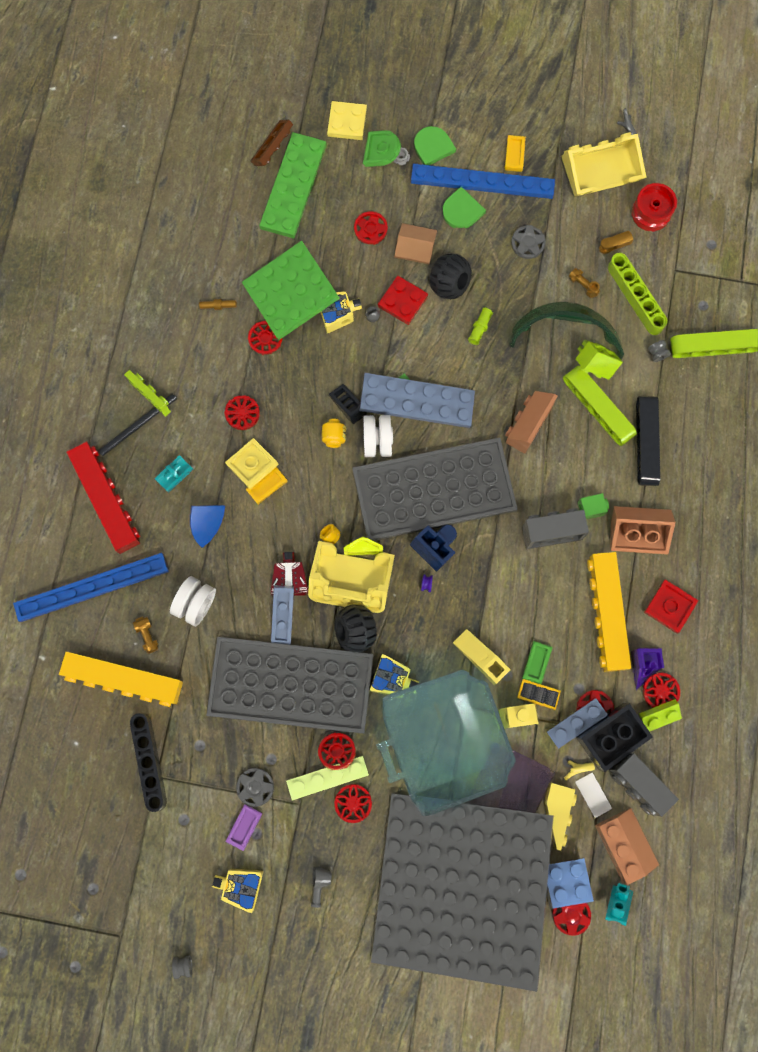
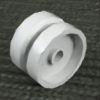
(378, 436)
(192, 601)

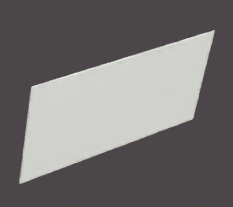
(593, 795)

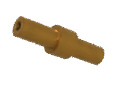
(218, 304)

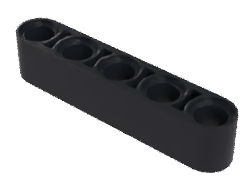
(648, 441)
(144, 772)

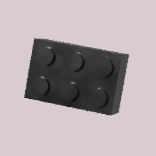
(614, 737)

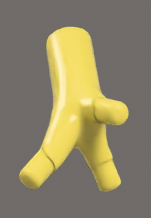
(578, 768)

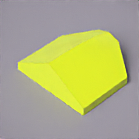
(363, 546)

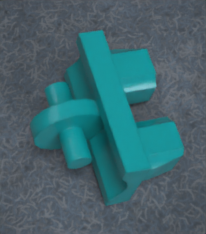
(173, 473)
(619, 904)

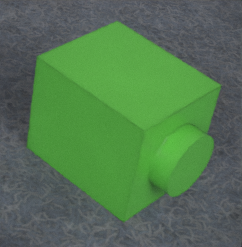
(594, 506)

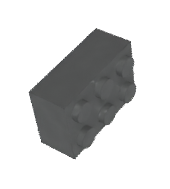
(554, 528)
(643, 785)

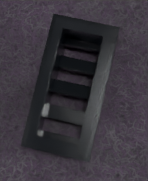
(352, 414)

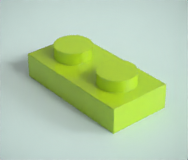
(661, 715)

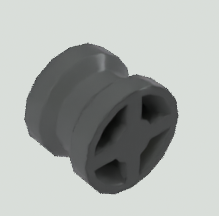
(659, 351)
(182, 967)

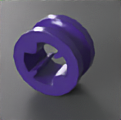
(427, 583)

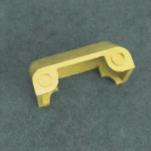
(349, 579)

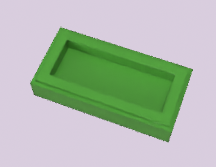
(537, 662)

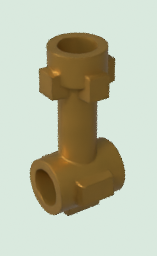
(592, 288)
(142, 625)

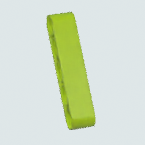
(637, 302)
(714, 343)
(600, 406)

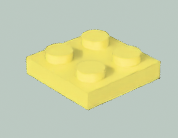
(347, 120)
(251, 463)

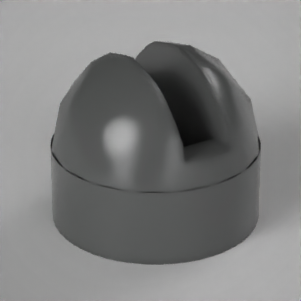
(373, 317)

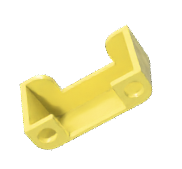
(604, 165)

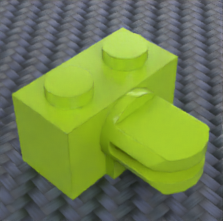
(597, 360)

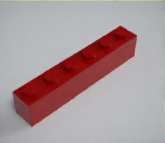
(103, 498)

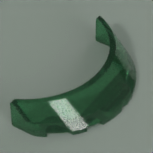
(568, 312)

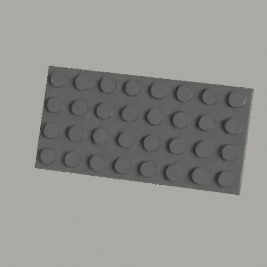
(434, 489)
(290, 685)

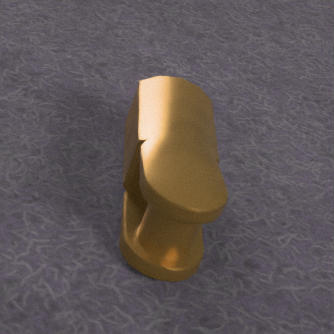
(618, 241)

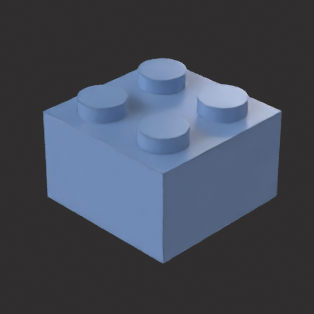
(568, 884)

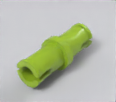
(480, 326)

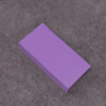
(244, 827)

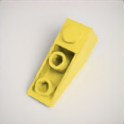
(481, 657)
(559, 803)

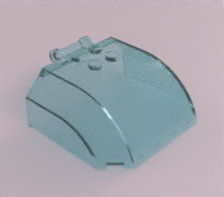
(446, 741)

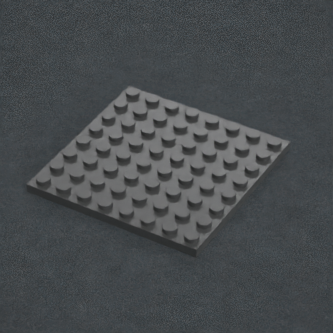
(464, 892)

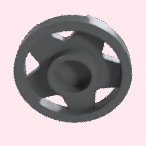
(528, 242)
(255, 787)

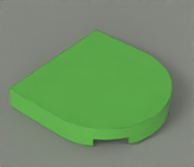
(433, 145)
(381, 148)
(462, 210)

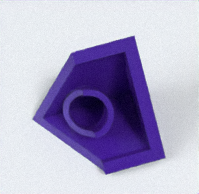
(646, 663)

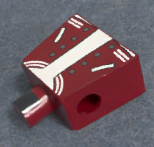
(290, 574)

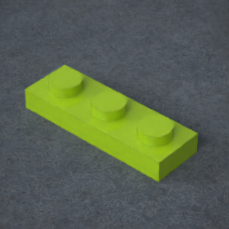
(148, 392)

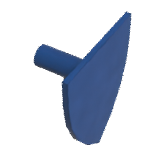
(205, 522)

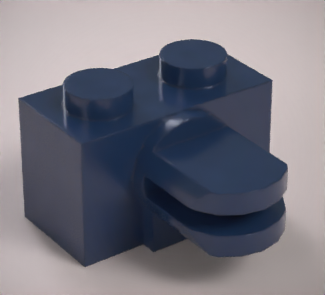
(435, 545)

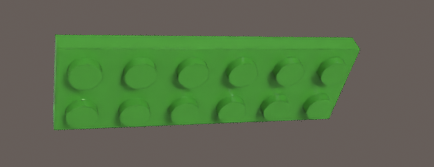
(293, 185)

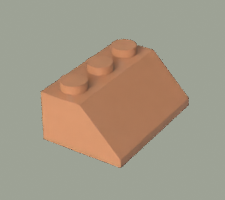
(530, 420)
(641, 530)
(627, 846)

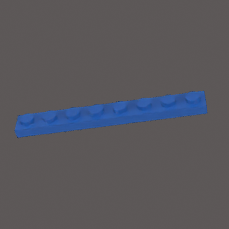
(483, 181)
(90, 587)

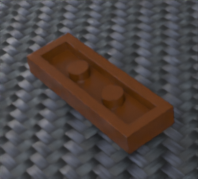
(272, 143)

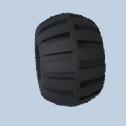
(450, 276)
(355, 628)

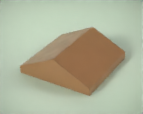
(415, 243)

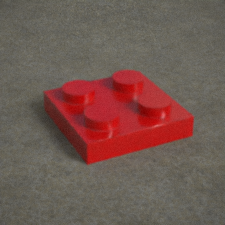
(403, 300)
(671, 606)

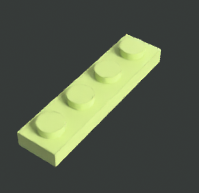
(326, 779)

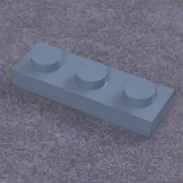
(282, 614)
(577, 723)

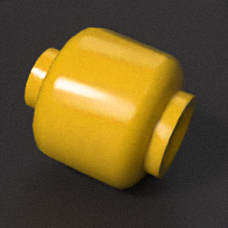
(333, 433)

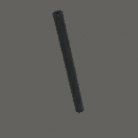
(132, 428)

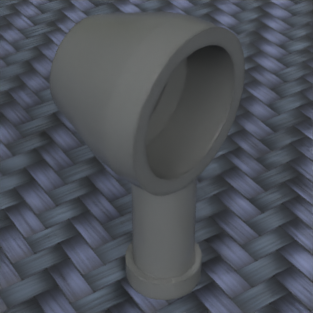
(321, 878)

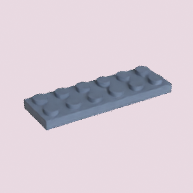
(417, 400)

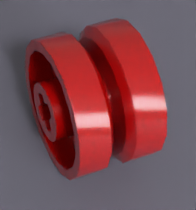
(654, 207)

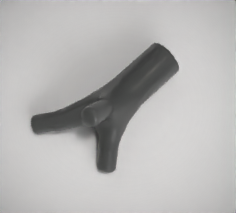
(627, 124)

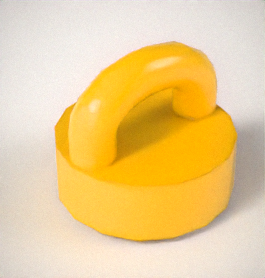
(330, 534)

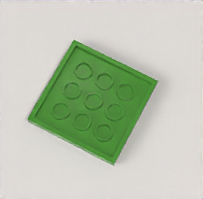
(290, 290)

